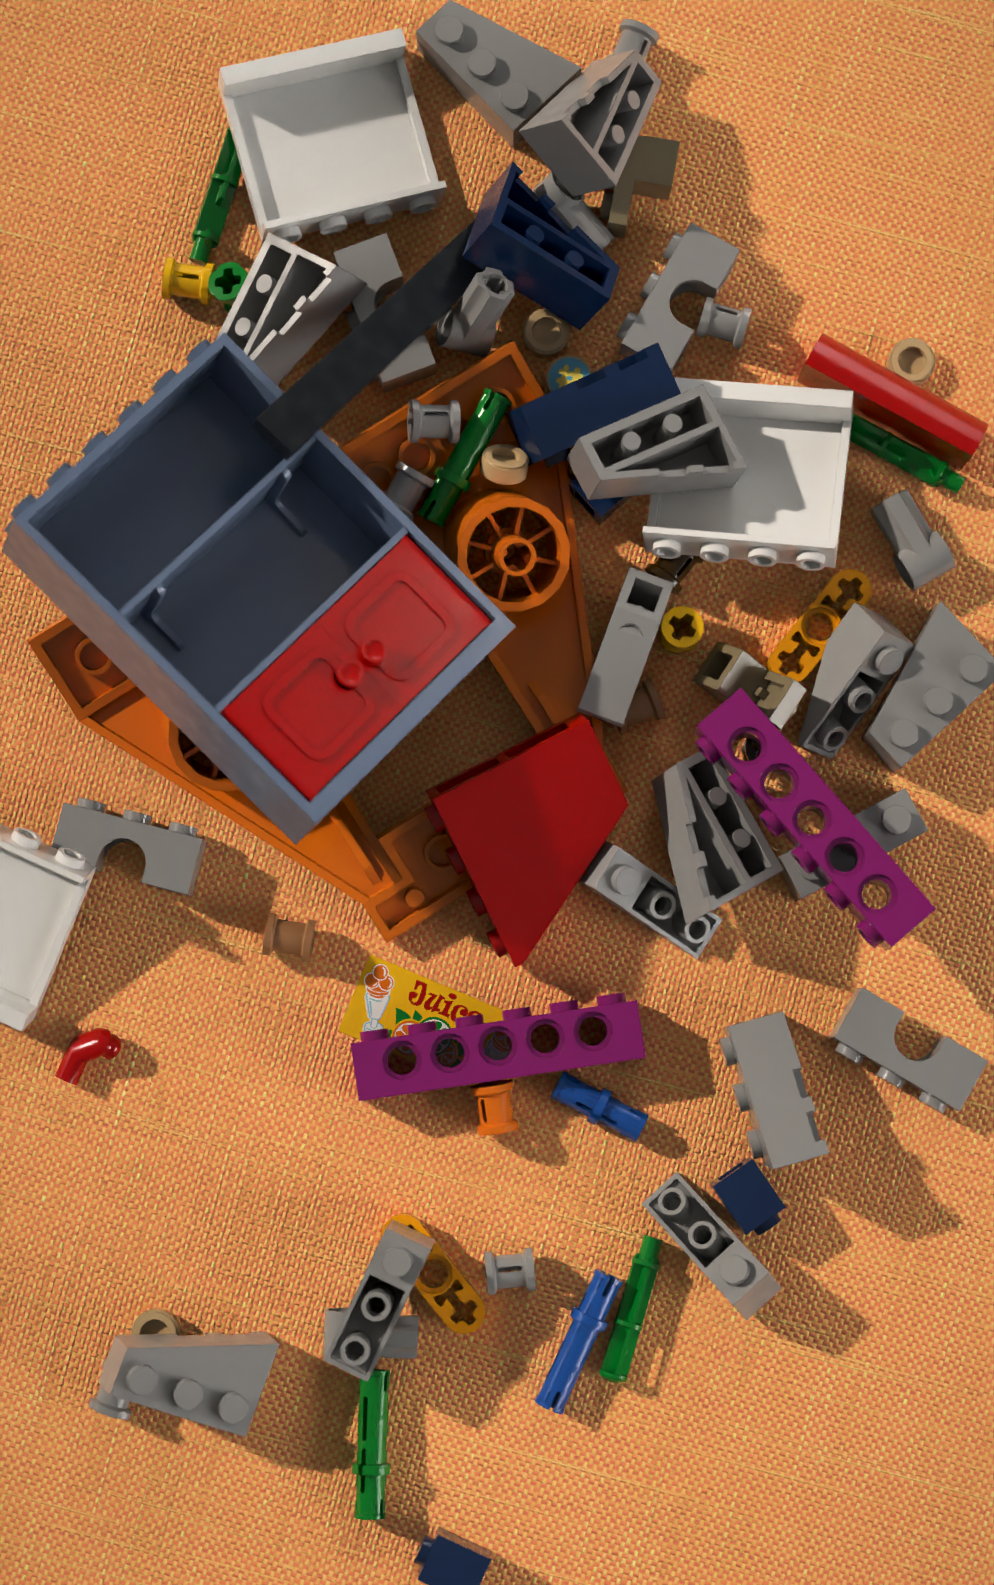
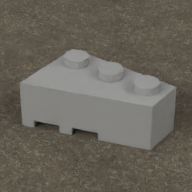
(493, 67)
(594, 122)
(287, 305)
(659, 451)
(930, 688)
(710, 836)
(772, 1091)
(194, 1377)

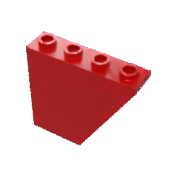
(528, 828)

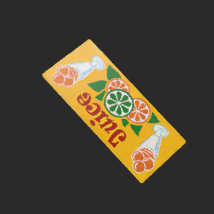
(398, 997)

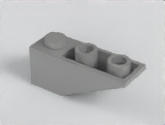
(625, 647)
(851, 675)
(646, 898)
(712, 1246)
(379, 1300)

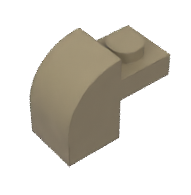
(646, 173)
(732, 668)

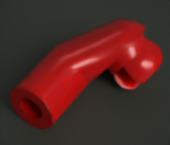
(86, 1048)

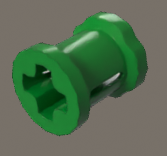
(227, 282)

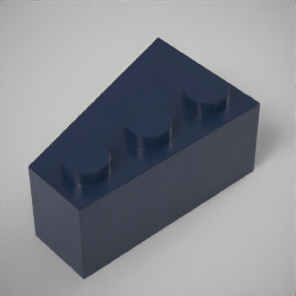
(539, 251)
(556, 420)

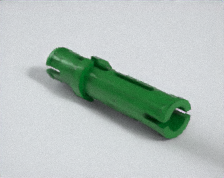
(464, 458)
(372, 1443)

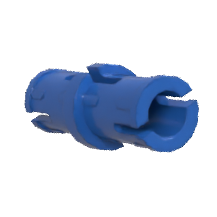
(599, 1106)

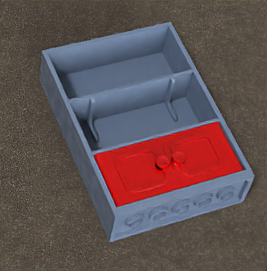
(252, 592)

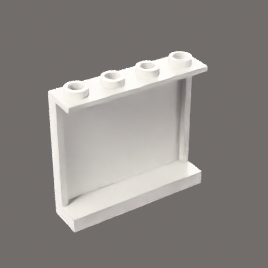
(330, 136)
(788, 496)
(37, 911)

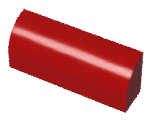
(895, 402)

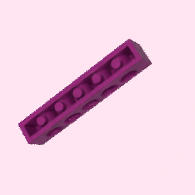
(742, 719)
(621, 1043)

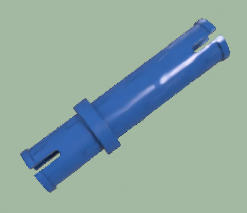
(578, 1342)

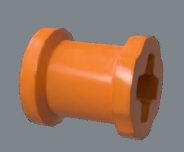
(494, 1107)

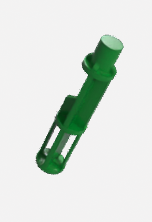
(216, 202)
(904, 455)
(631, 1311)

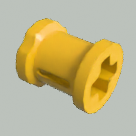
(186, 281)
(675, 617)

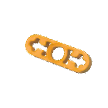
(831, 593)
(464, 1293)

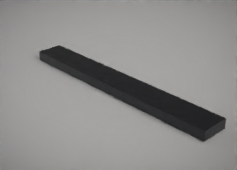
(367, 350)

